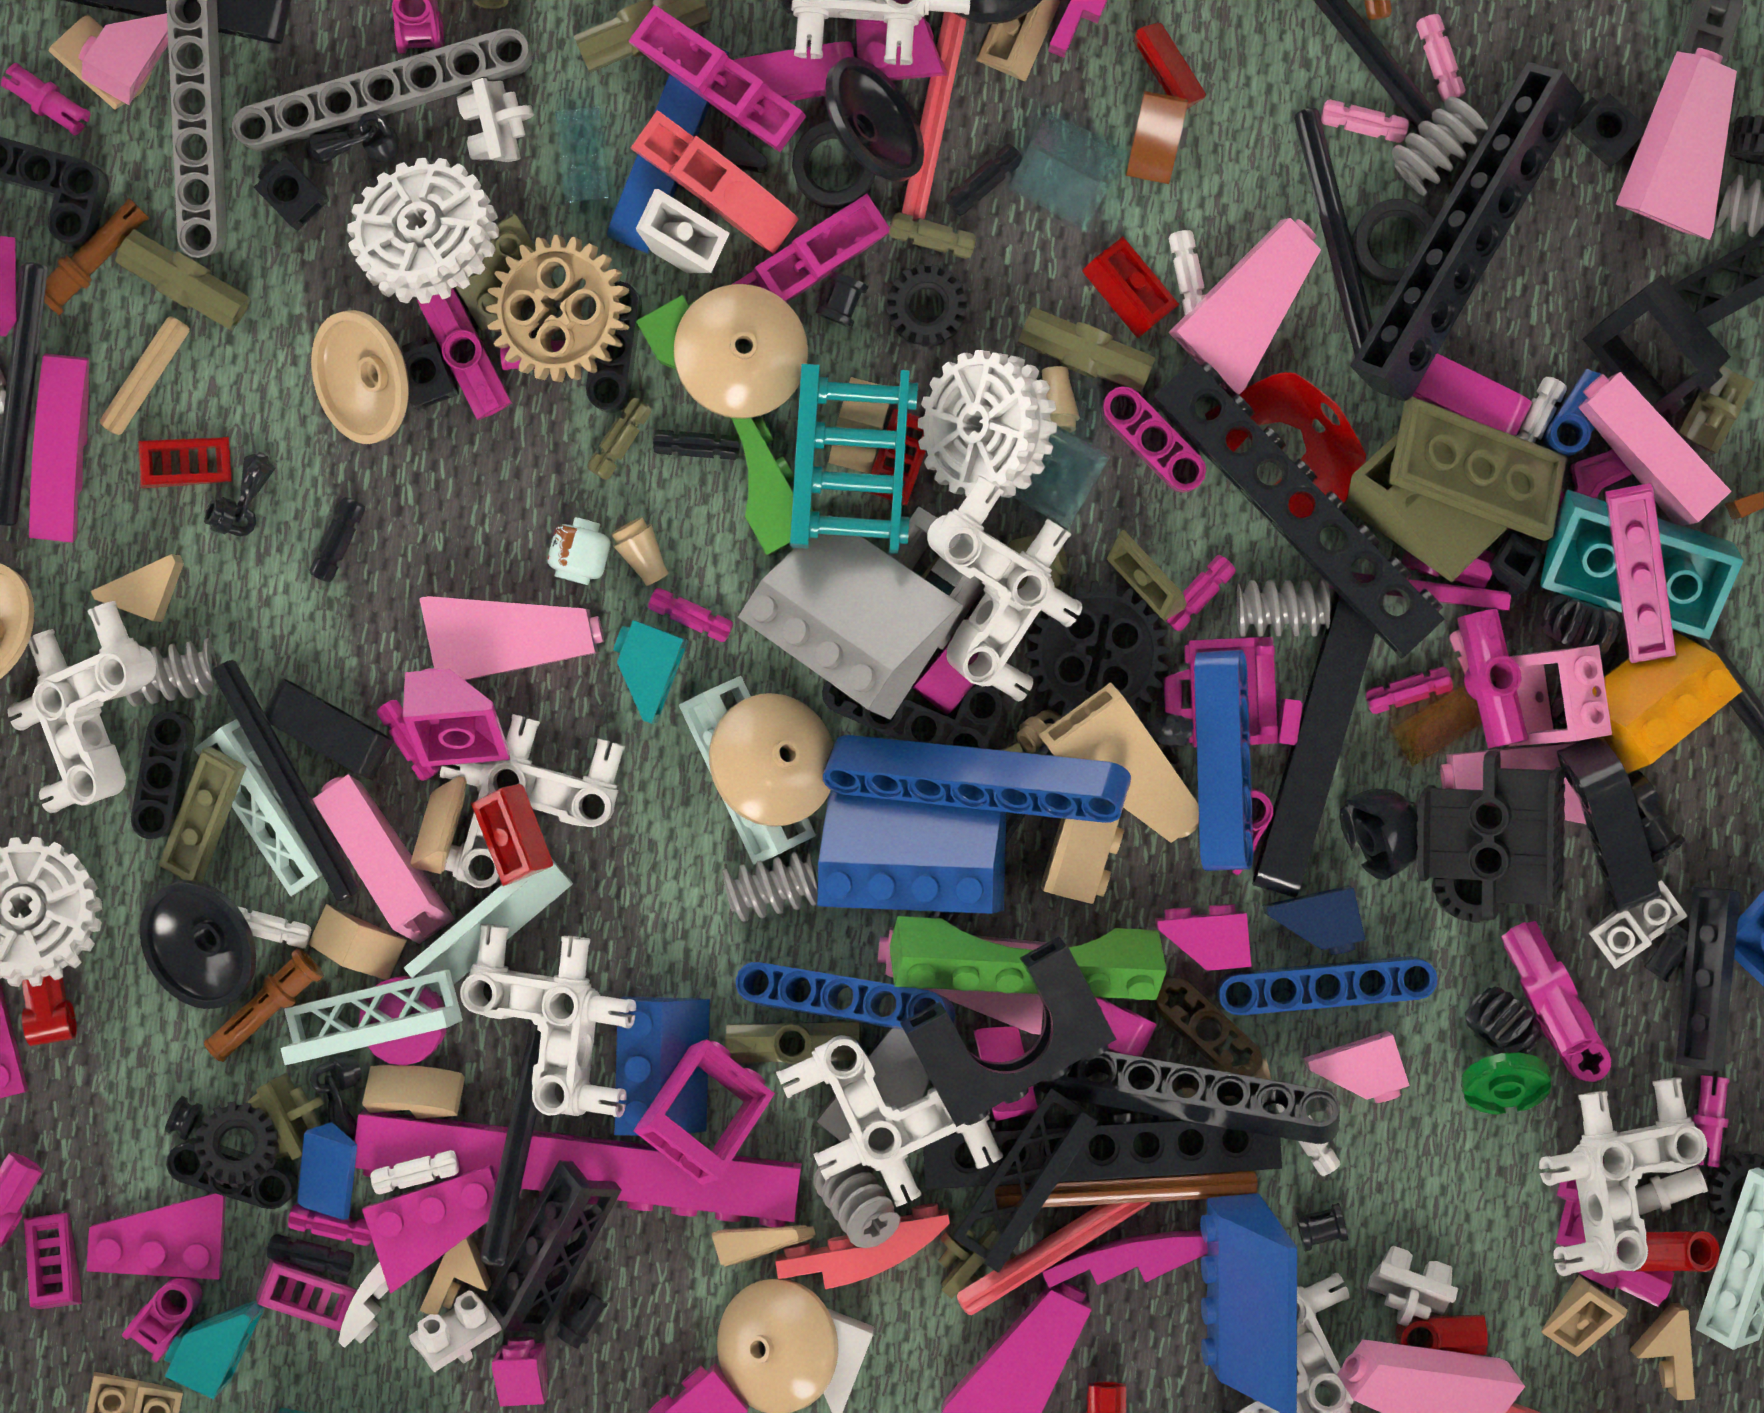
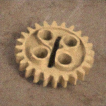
(532, 280)

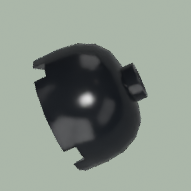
(1384, 828)

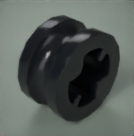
(183, 1118)

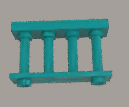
(815, 434)

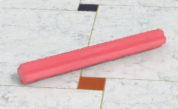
(935, 115)
(1045, 1254)

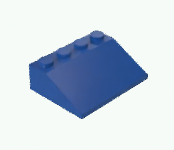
(911, 856)
(1250, 1300)

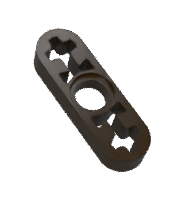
(1208, 1011)

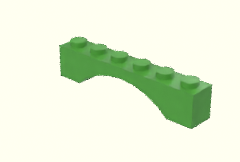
(768, 479)
(943, 957)

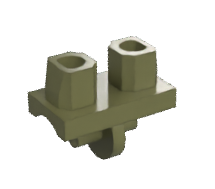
(1715, 410)
(289, 1112)
(964, 1272)

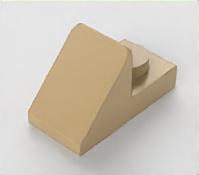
(461, 1263)
(1670, 1339)

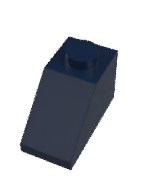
(1323, 918)

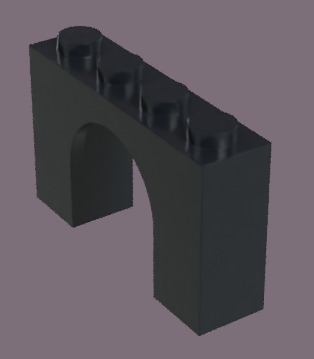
(1071, 1031)

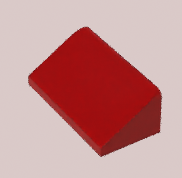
(1168, 63)
(1130, 287)
(512, 834)

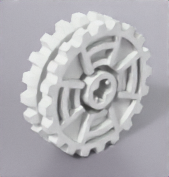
(423, 230)
(988, 422)
(61, 906)

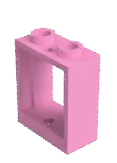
(1579, 672)

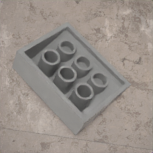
(853, 617)

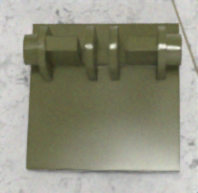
(476, 295)

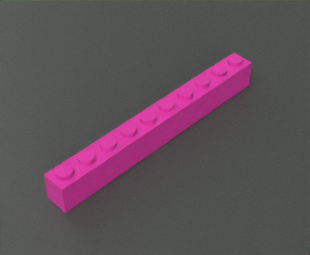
(644, 1174)

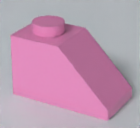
(124, 55)
(1364, 1067)

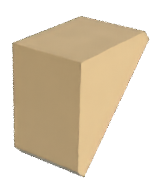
(861, 416)
(144, 590)
(356, 943)
(1583, 1317)

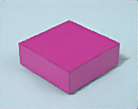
(1289, 721)

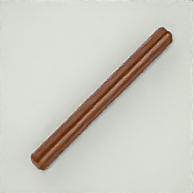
(1139, 1189)

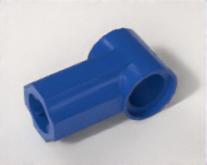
(1573, 417)

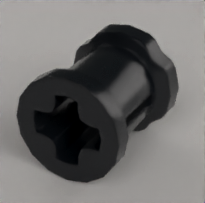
(842, 299)
(1321, 1226)

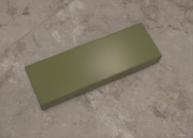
(202, 815)

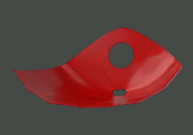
(1296, 402)

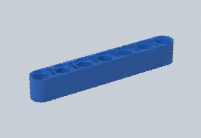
(977, 778)

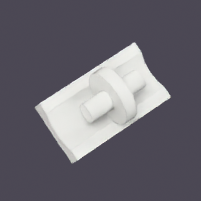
(499, 118)
(1410, 1291)
(455, 1332)

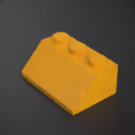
(1664, 700)

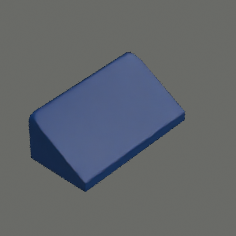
(327, 1171)

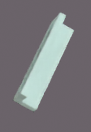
(702, 717)
(267, 807)
(506, 906)
(375, 1033)
(1736, 1294)

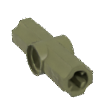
(609, 41)
(182, 279)
(1086, 349)
(764, 1040)

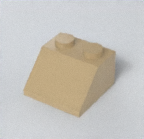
(1079, 859)

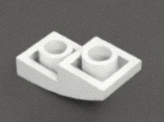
(1632, 931)
(362, 1309)

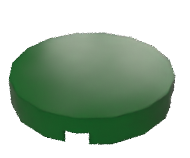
(1506, 1082)

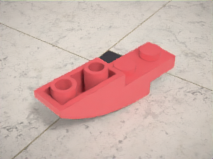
(715, 182)
(846, 1263)

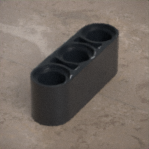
(620, 368)
(327, 729)
(148, 791)
(253, 1194)

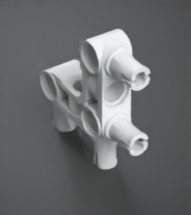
(899, 20)
(1003, 611)
(70, 703)
(545, 789)
(565, 1038)
(864, 1109)
(1608, 1190)
(1314, 1356)

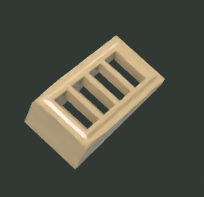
(748, 1243)

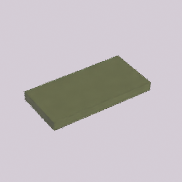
(1478, 469)

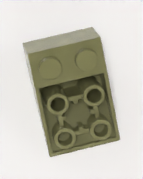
(1426, 528)

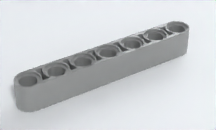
(361, 87)
(206, 124)

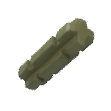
(932, 235)
(619, 438)

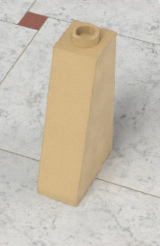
(1111, 732)

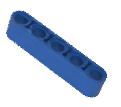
(688, 112)
(1223, 760)
(1347, 991)
(824, 994)

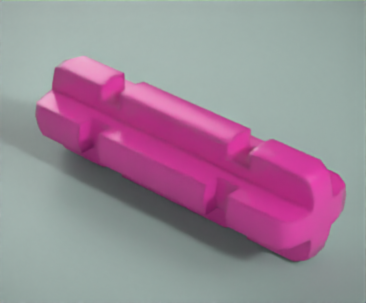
(1202, 590)
(690, 614)
(1409, 690)
(392, 715)
(328, 1226)

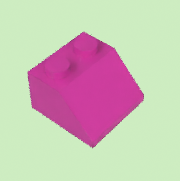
(450, 720)

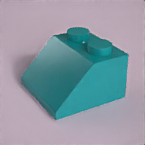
(649, 665)
(212, 1349)

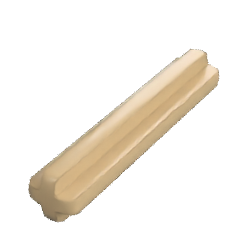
(144, 375)

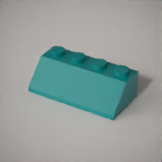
(1696, 565)

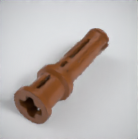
(76, 270)
(277, 992)

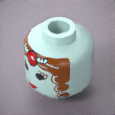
(579, 551)

